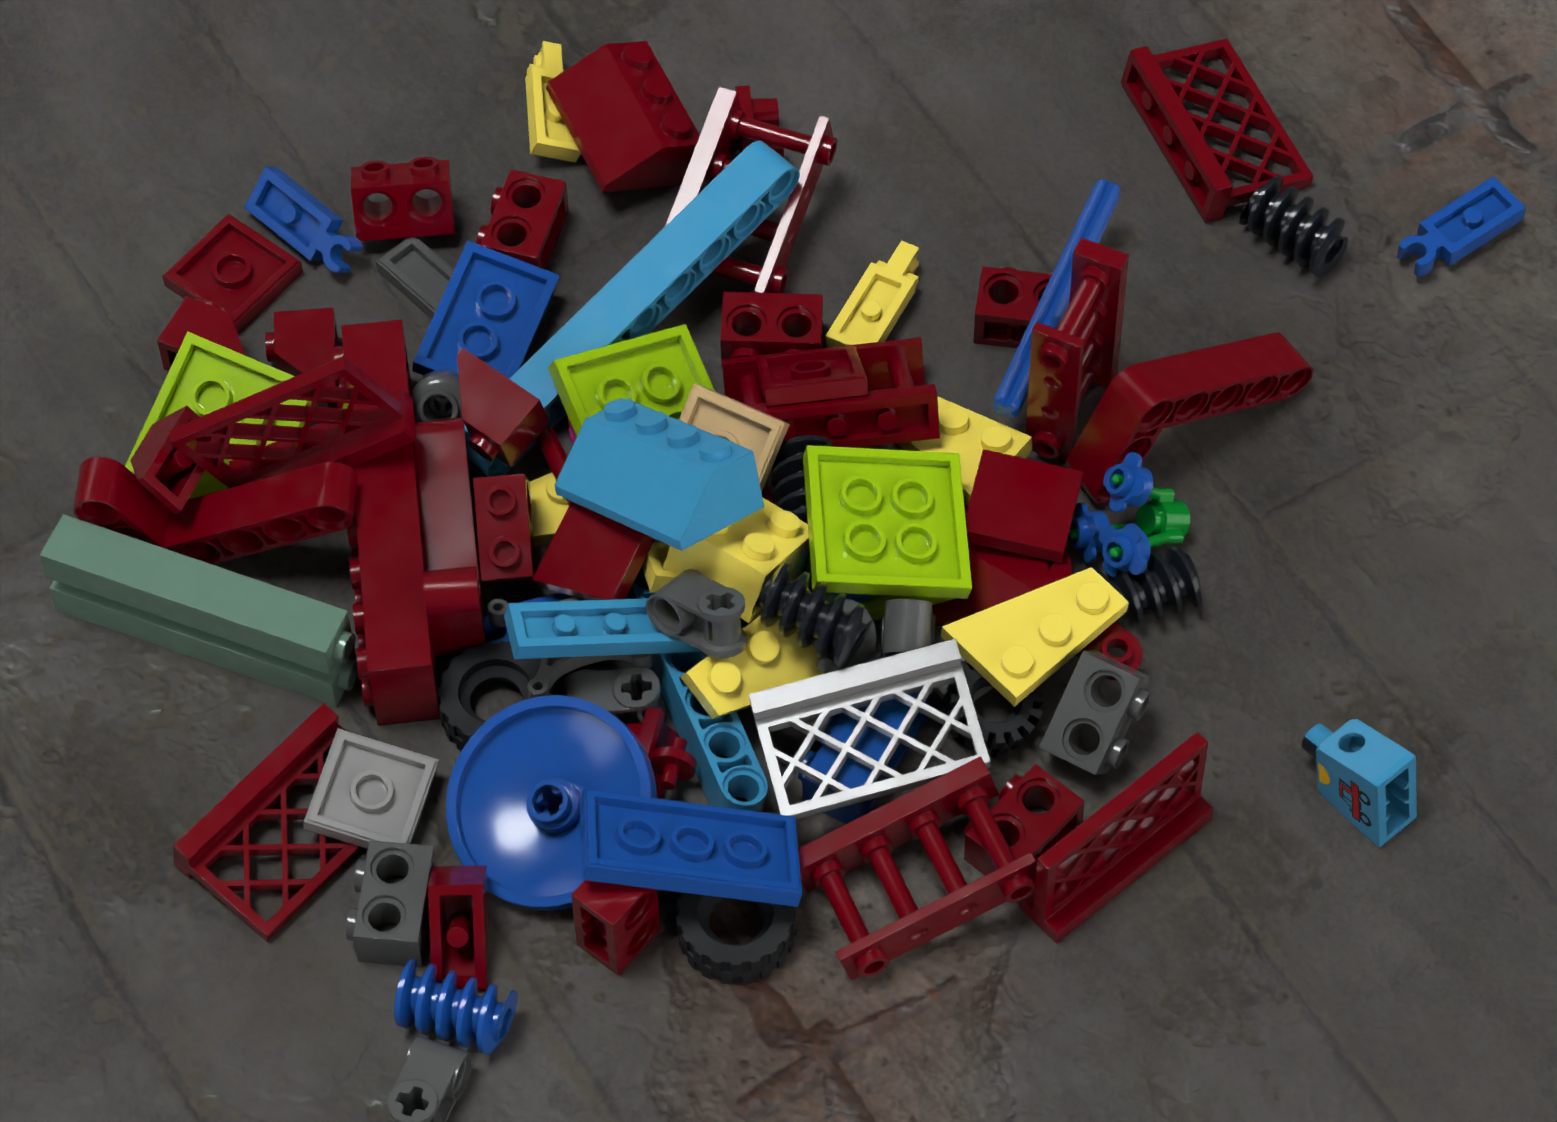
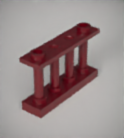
(710, 158)
(1078, 351)
(894, 411)
(915, 816)

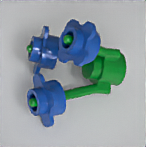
(1129, 544)

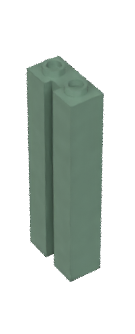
(201, 610)

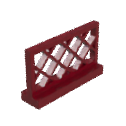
(1183, 133)
(342, 435)
(252, 802)
(1120, 841)

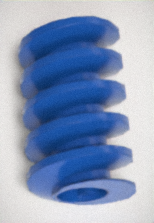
(451, 1009)

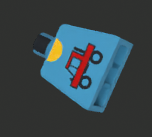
(1365, 777)

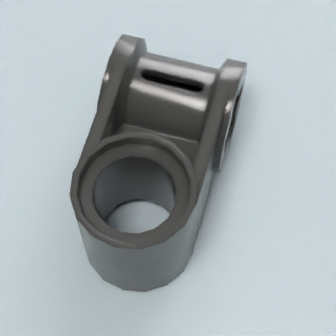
(700, 614)
(907, 626)
(617, 691)
(429, 1082)

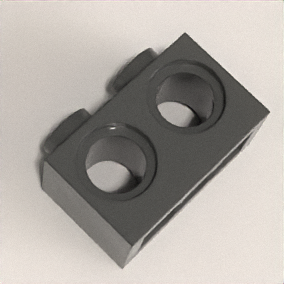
(1084, 705)
(396, 903)

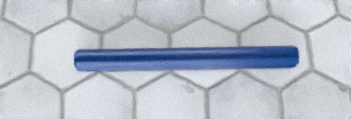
(1055, 299)

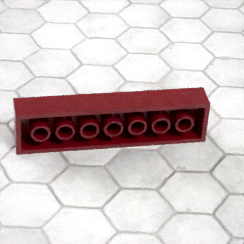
(388, 551)

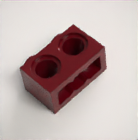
(404, 211)
(526, 218)
(770, 322)
(1006, 323)
(505, 530)
(1022, 828)
(614, 921)

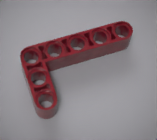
(1181, 391)
(224, 522)
(449, 537)

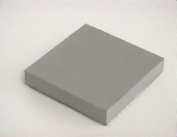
(370, 791)

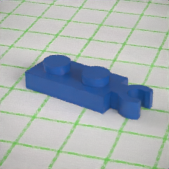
(300, 219)
(1463, 226)

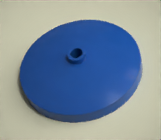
(515, 776)

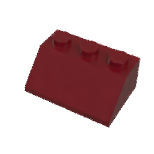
(625, 118)

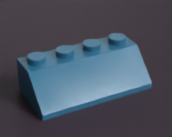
(659, 474)

